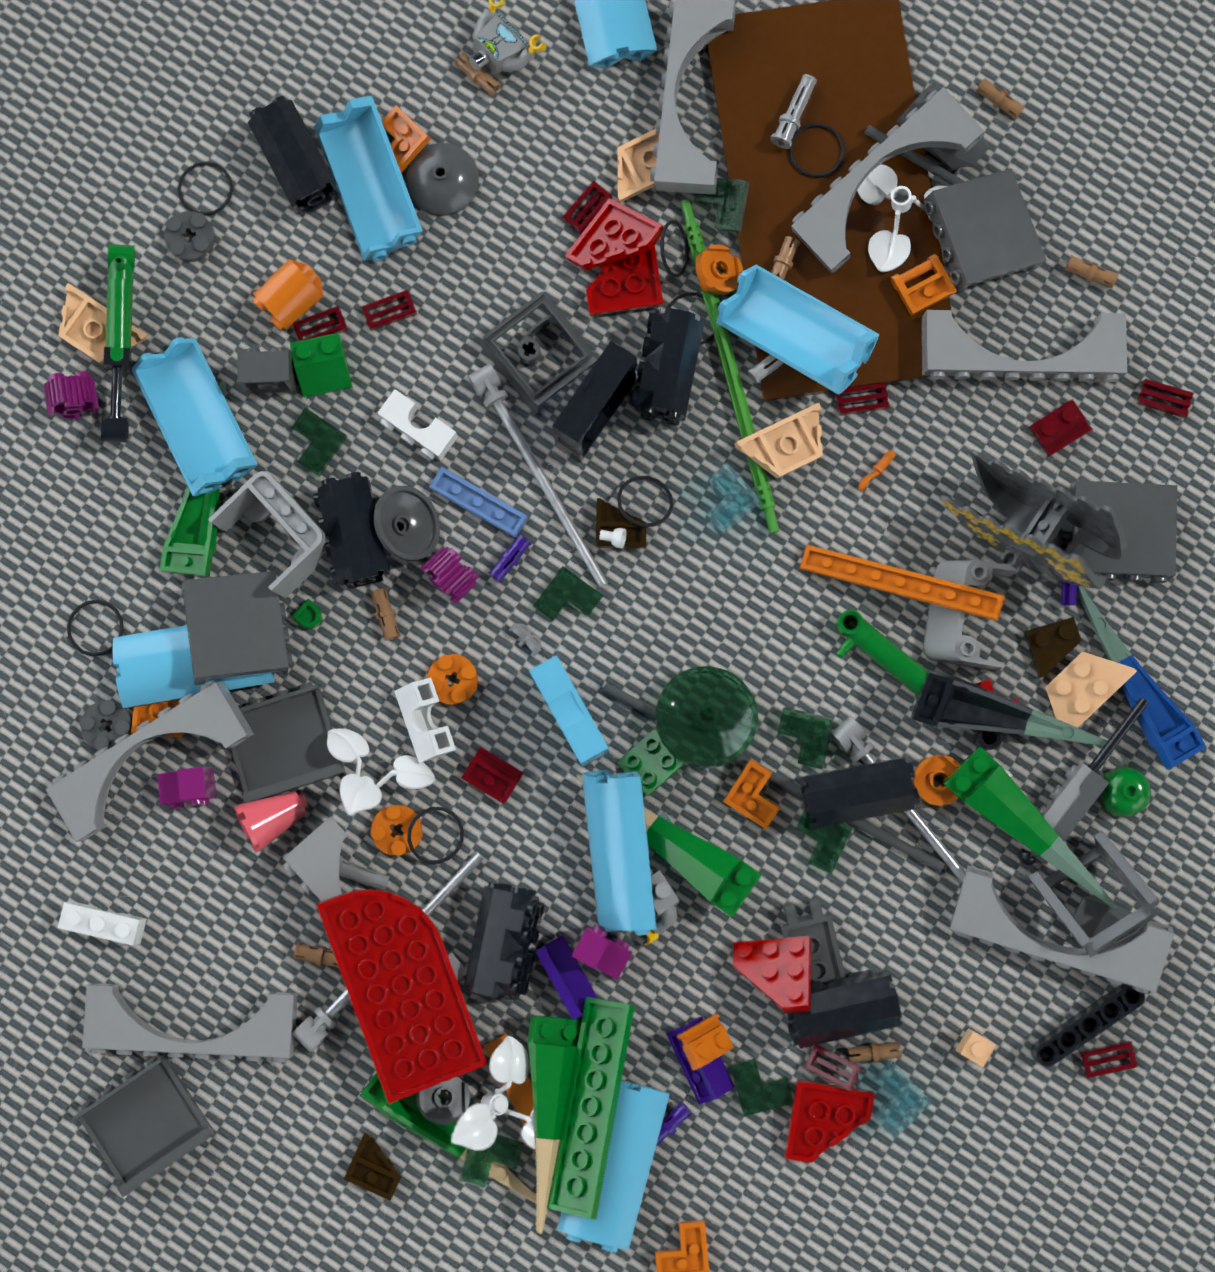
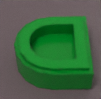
(308, 615)

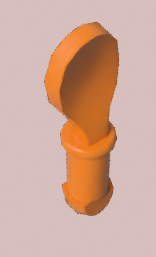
(878, 469)

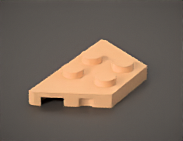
(635, 165)
(86, 325)
(787, 443)
(1085, 687)

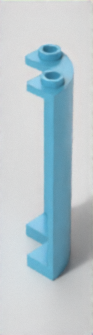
(615, 30)
(368, 179)
(797, 328)
(194, 416)
(159, 668)
(619, 851)
(628, 1164)

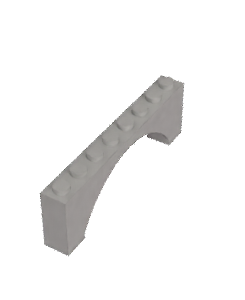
(936, 124)
(678, 162)
(953, 353)
(84, 792)
(318, 866)
(1132, 960)
(115, 1026)

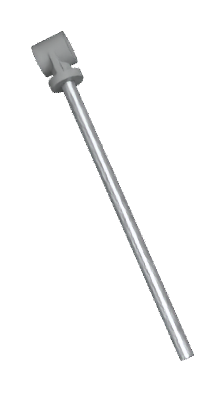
(485, 383)
(849, 737)
(312, 1031)

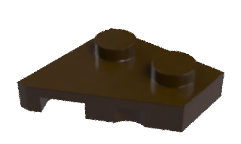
(610, 518)
(1051, 644)
(373, 1169)

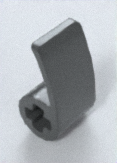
(528, 342)

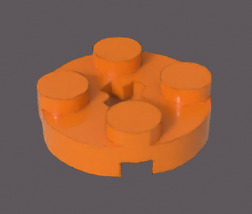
(708, 275)
(465, 672)
(924, 780)
(382, 833)

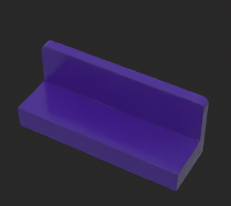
(566, 975)
(708, 1081)

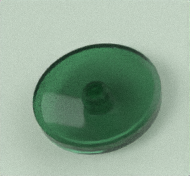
(706, 717)

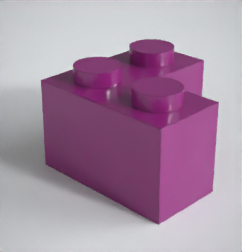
(187, 785)
(602, 952)

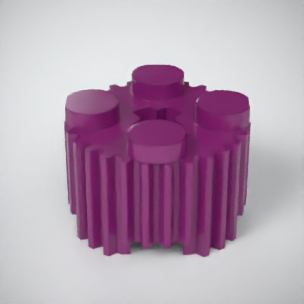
(70, 395)
(449, 574)

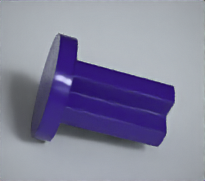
(1068, 593)

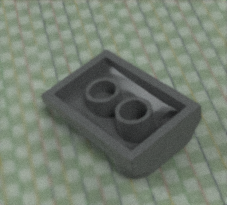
(948, 157)
(1095, 916)

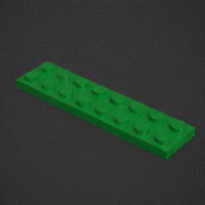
(591, 1108)

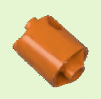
(289, 293)

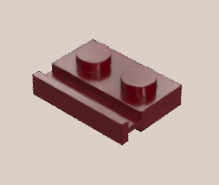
(1060, 428)
(492, 775)

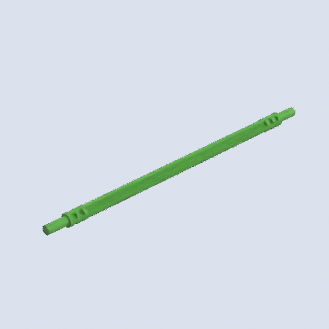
(730, 372)

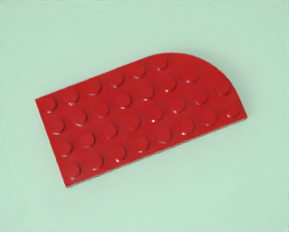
(401, 990)

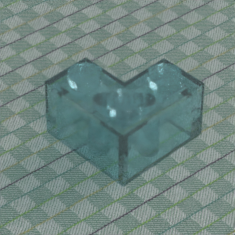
(736, 498)
(905, 1100)

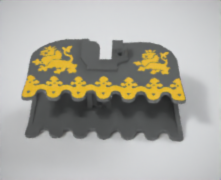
(1033, 520)

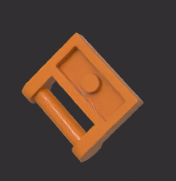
(927, 291)

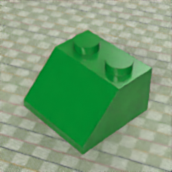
(321, 365)

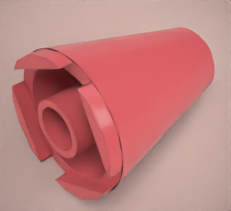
(270, 817)

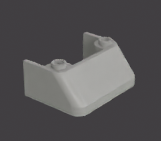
(265, 497)
(944, 626)

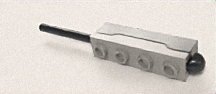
(1081, 788)

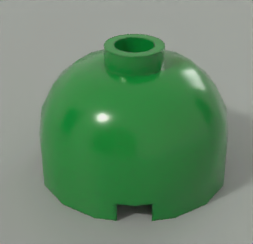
(1126, 792)

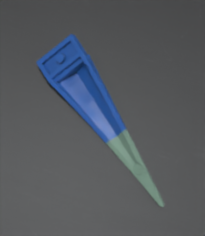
(1161, 721)

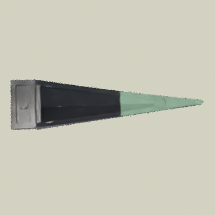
(963, 705)

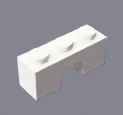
(433, 440)
(416, 704)
(102, 924)

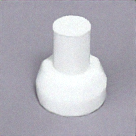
(616, 537)

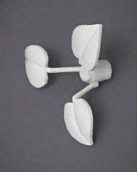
(884, 248)
(361, 792)
(475, 1127)

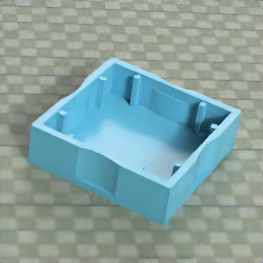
(569, 711)

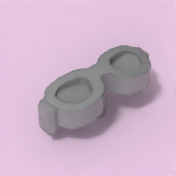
(531, 640)

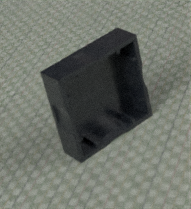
(595, 401)

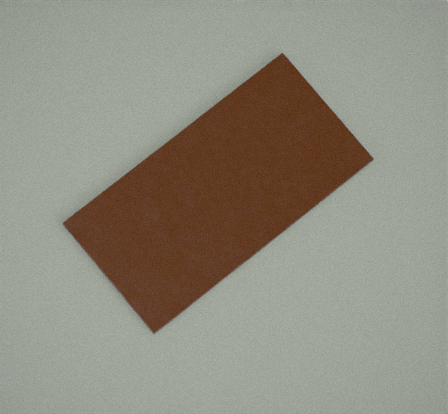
(862, 81)

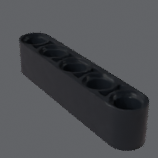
(1074, 1025)

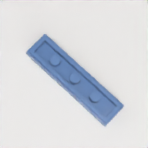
(478, 502)

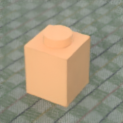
(975, 1047)

